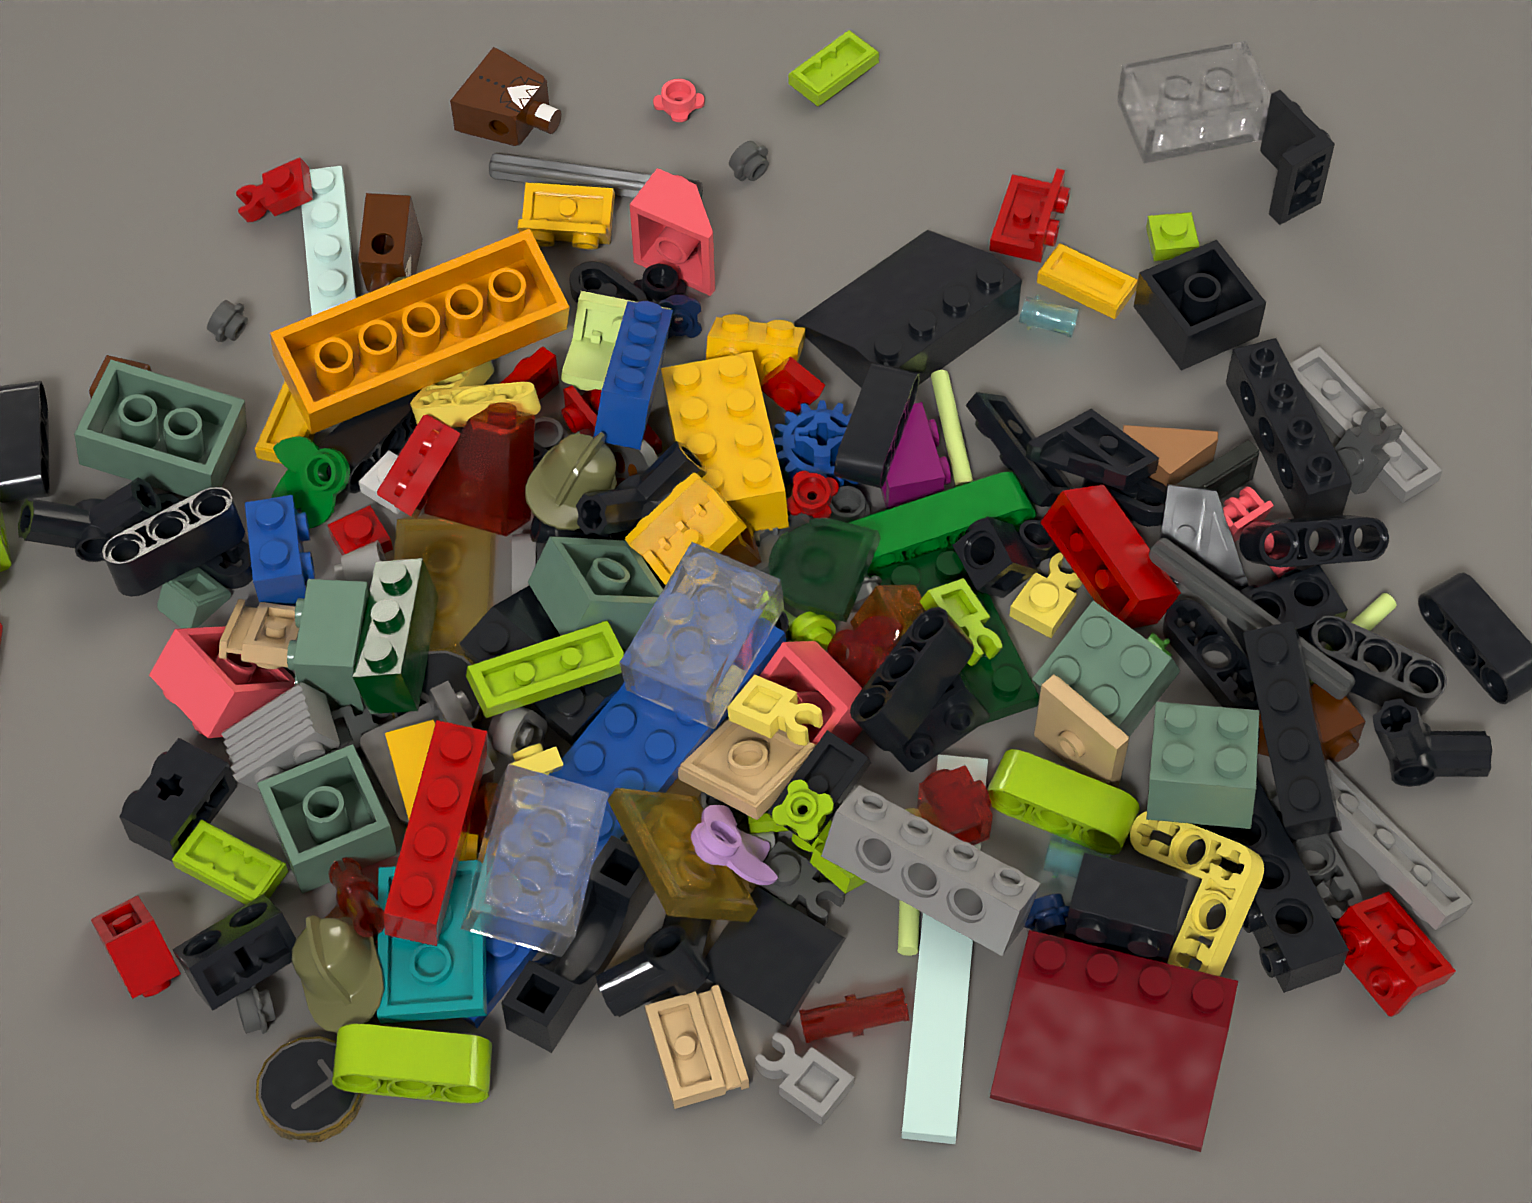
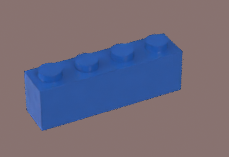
(633, 374)

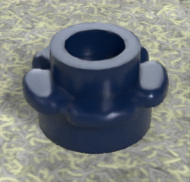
(1048, 914)

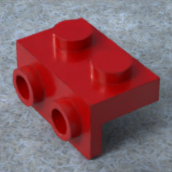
(1028, 217)

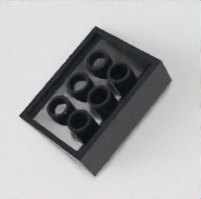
(915, 309)

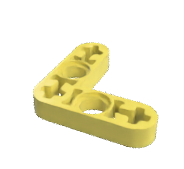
(465, 395)
(1216, 887)

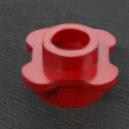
(809, 483)

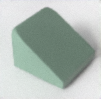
(191, 598)

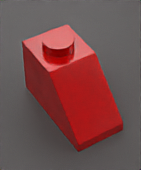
(136, 948)

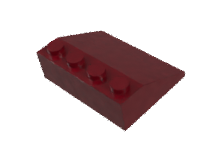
(1114, 1040)

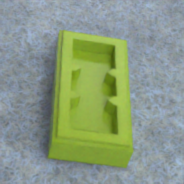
(833, 68)
(229, 864)

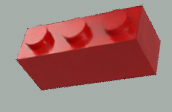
(1109, 556)

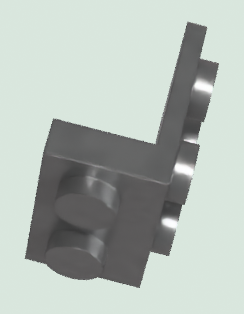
(442, 706)

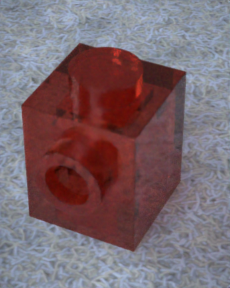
(956, 804)

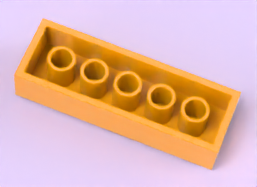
(419, 330)

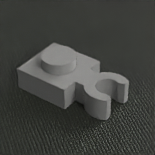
(809, 1082)

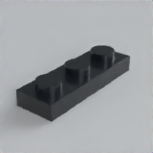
(1011, 435)

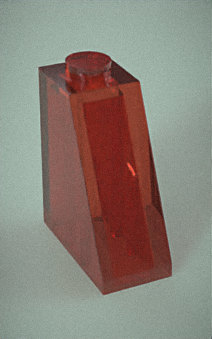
(488, 472)

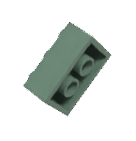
(160, 430)

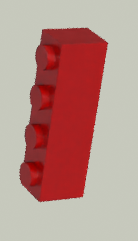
(435, 833)

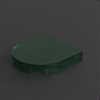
(823, 565)

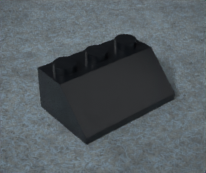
(522, 623)

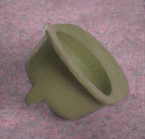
(567, 472)
(338, 972)

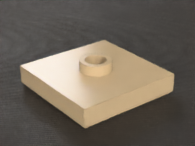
(1080, 733)
(744, 767)

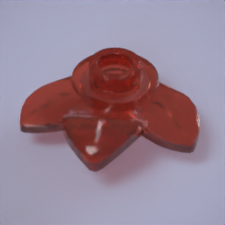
(866, 646)

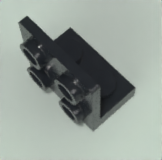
(1299, 154)

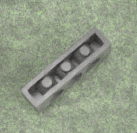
(930, 870)

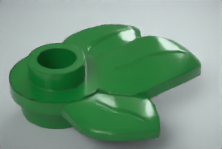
(308, 478)

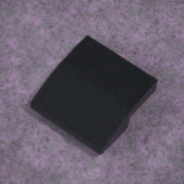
(773, 957)

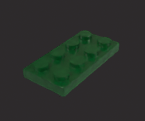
(997, 682)

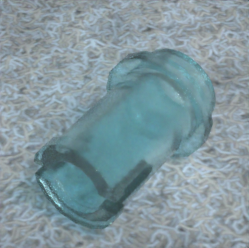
(1048, 316)
(1066, 859)

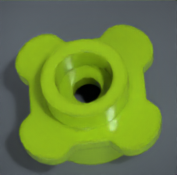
(806, 824)

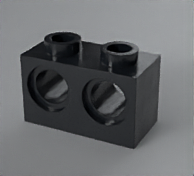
(1284, 599)
(237, 952)

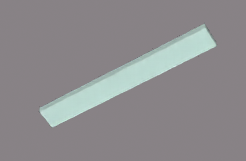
(939, 1016)

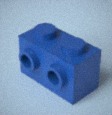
(277, 550)

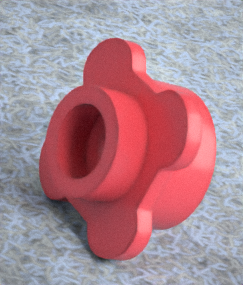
(678, 99)

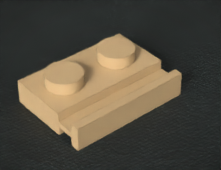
(260, 634)
(696, 1046)

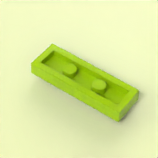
(545, 669)

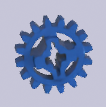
(811, 441)

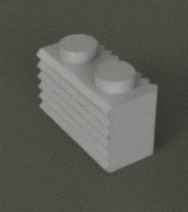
(281, 735)

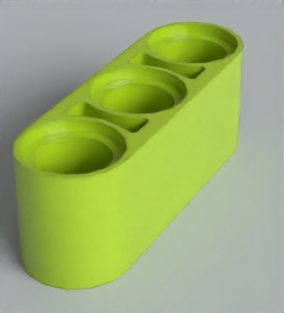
(1062, 802)
(412, 1063)

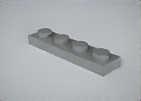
(1343, 405)
(1395, 856)

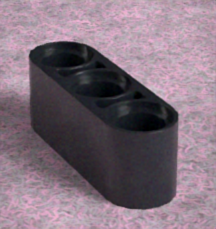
(876, 425)
(370, 436)
(24, 442)
(173, 541)
(1334, 542)
(1479, 636)
(1395, 664)
(912, 679)

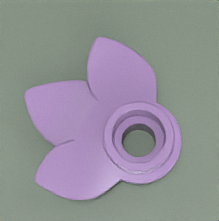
(723, 844)

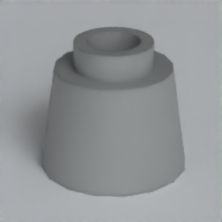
(360, 563)

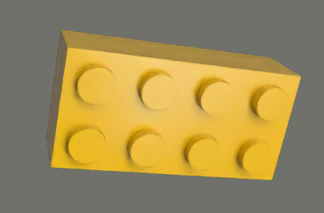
(724, 421)

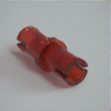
(357, 896)
(854, 1015)

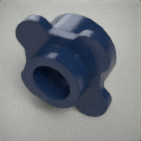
(683, 308)

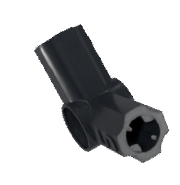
(638, 495)
(88, 522)
(1421, 755)
(669, 963)

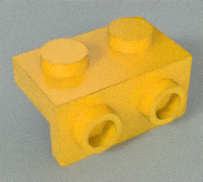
(568, 214)
(768, 341)
(687, 515)

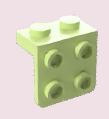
(593, 340)

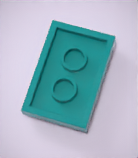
(430, 979)

